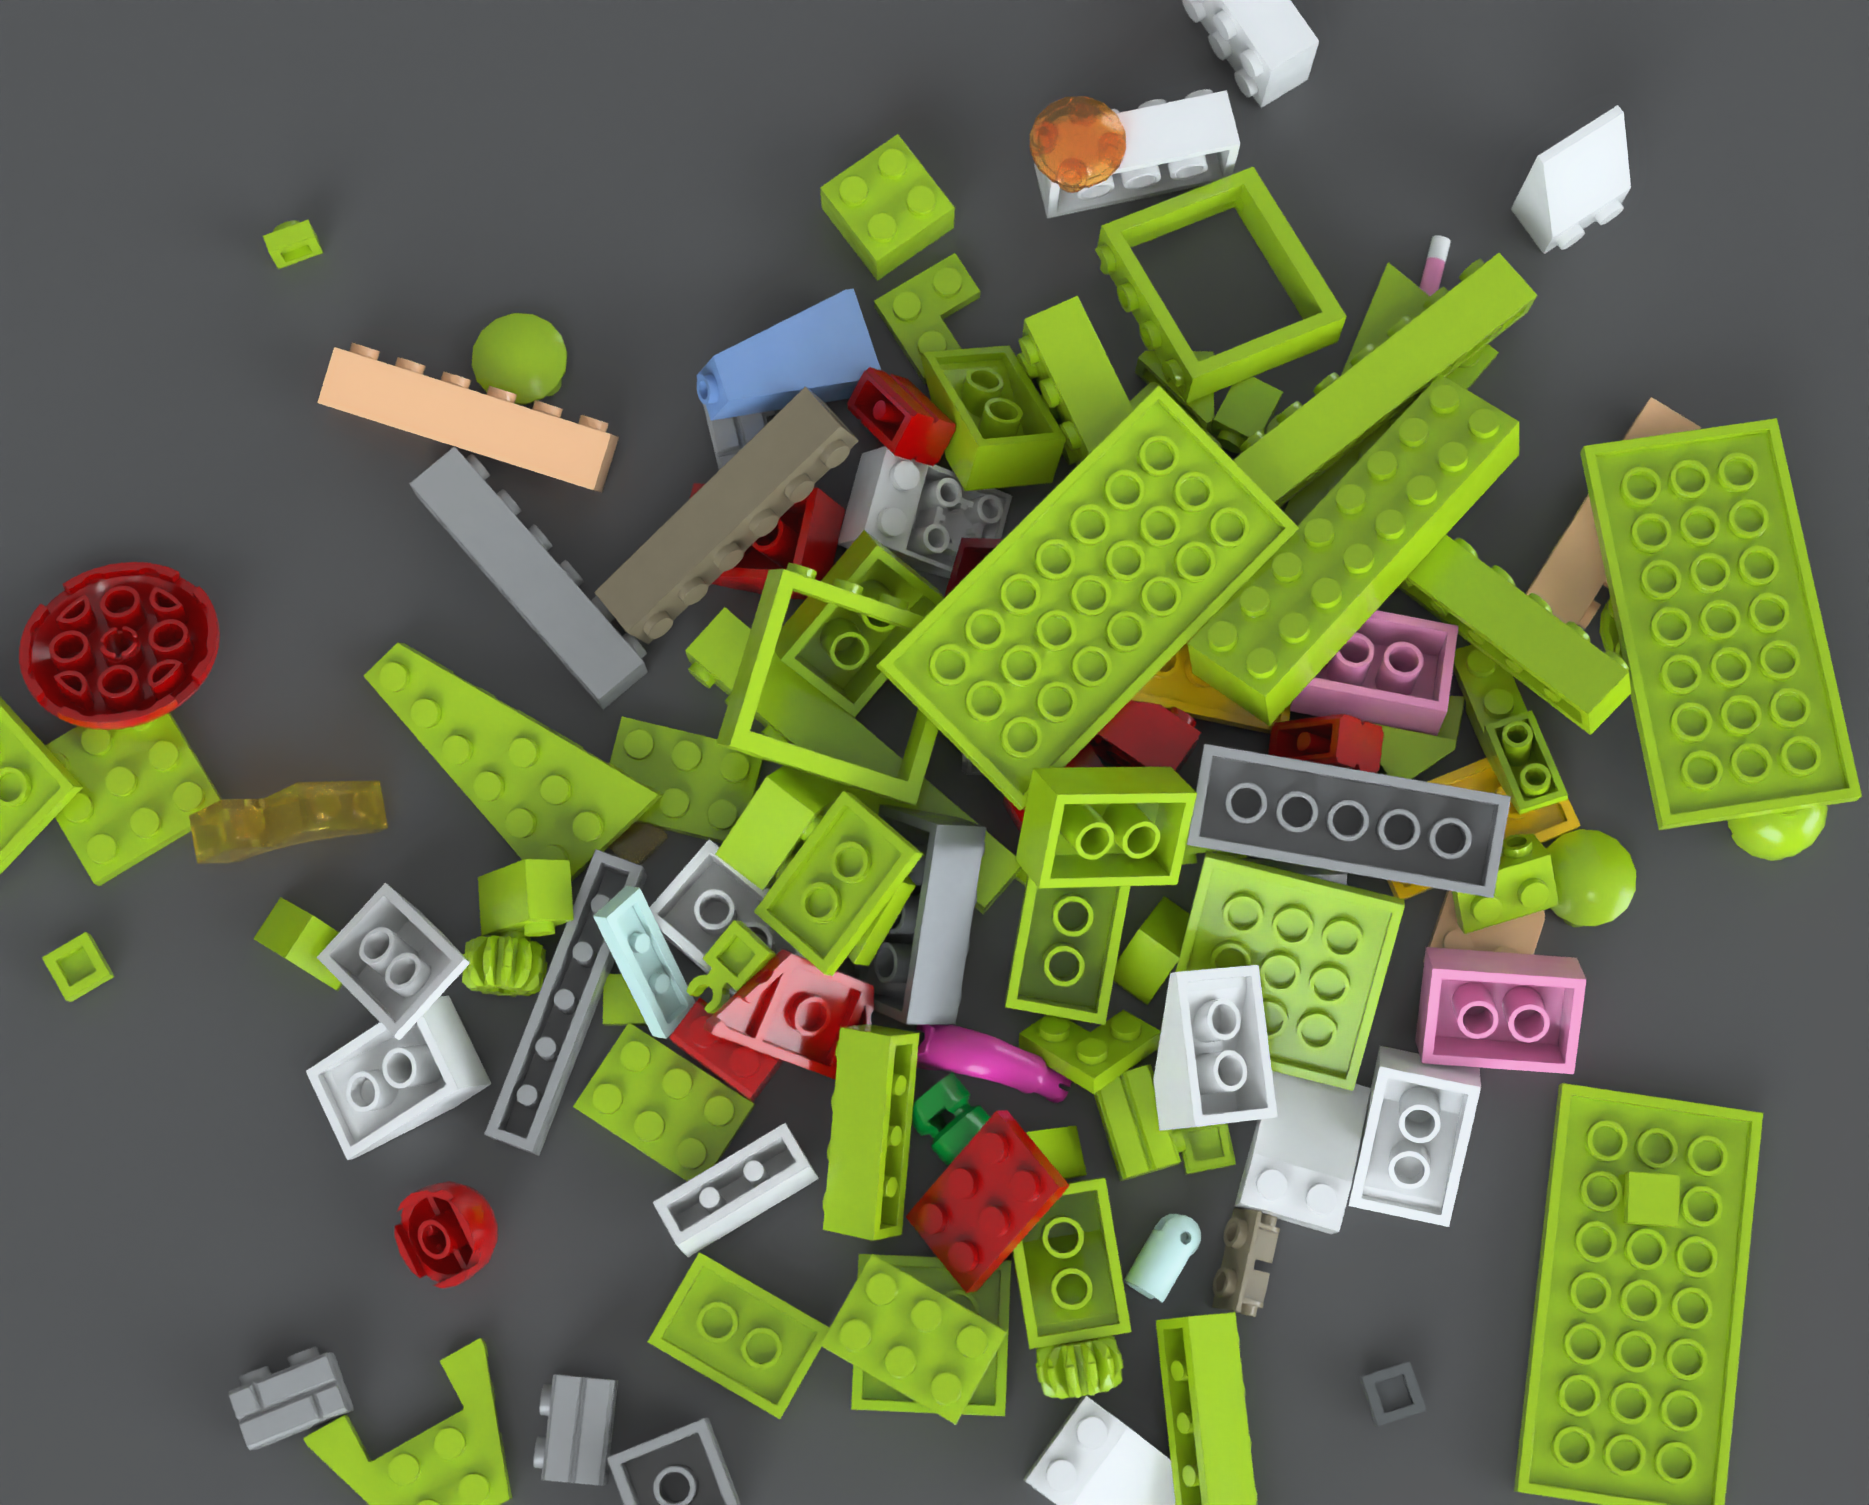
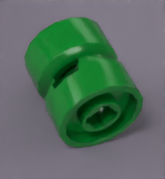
(927, 1119)

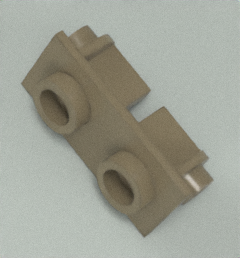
(1247, 1238)

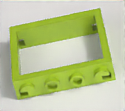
(1280, 246)
(753, 671)

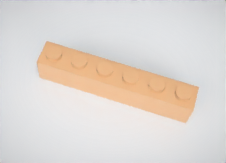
(469, 419)
(1575, 565)

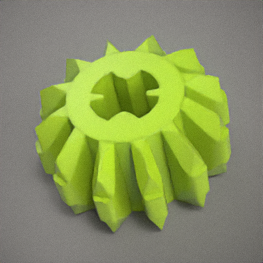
(504, 966)
(1079, 1367)

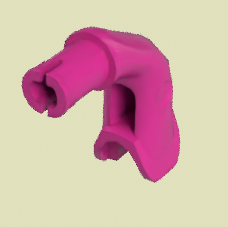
(988, 1058)

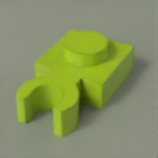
(733, 962)

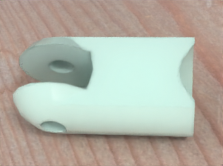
(1164, 1256)

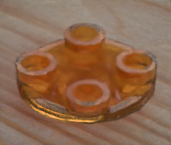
(1077, 142)

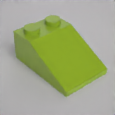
(1000, 419)
(1072, 1270)

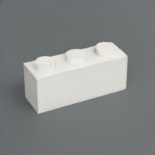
(735, 1190)

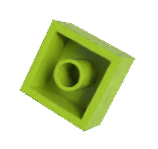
(887, 207)
(777, 824)

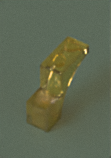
(295, 815)

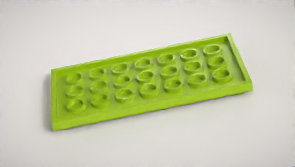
(1088, 596)
(1719, 624)
(1637, 1319)

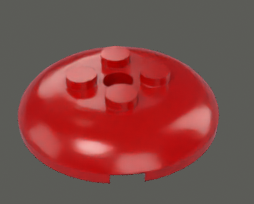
(128, 610)

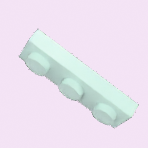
(645, 961)

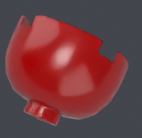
(446, 1232)

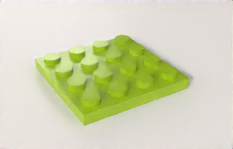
(1317, 956)

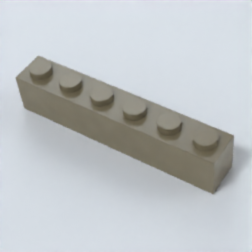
(726, 517)

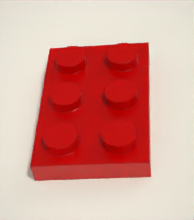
(987, 1201)

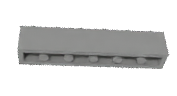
(529, 577)
(561, 1012)

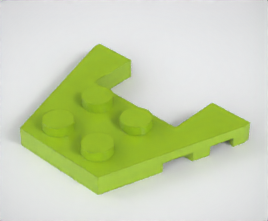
(445, 1465)

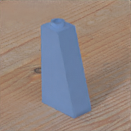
(814, 349)

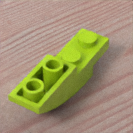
(1507, 732)

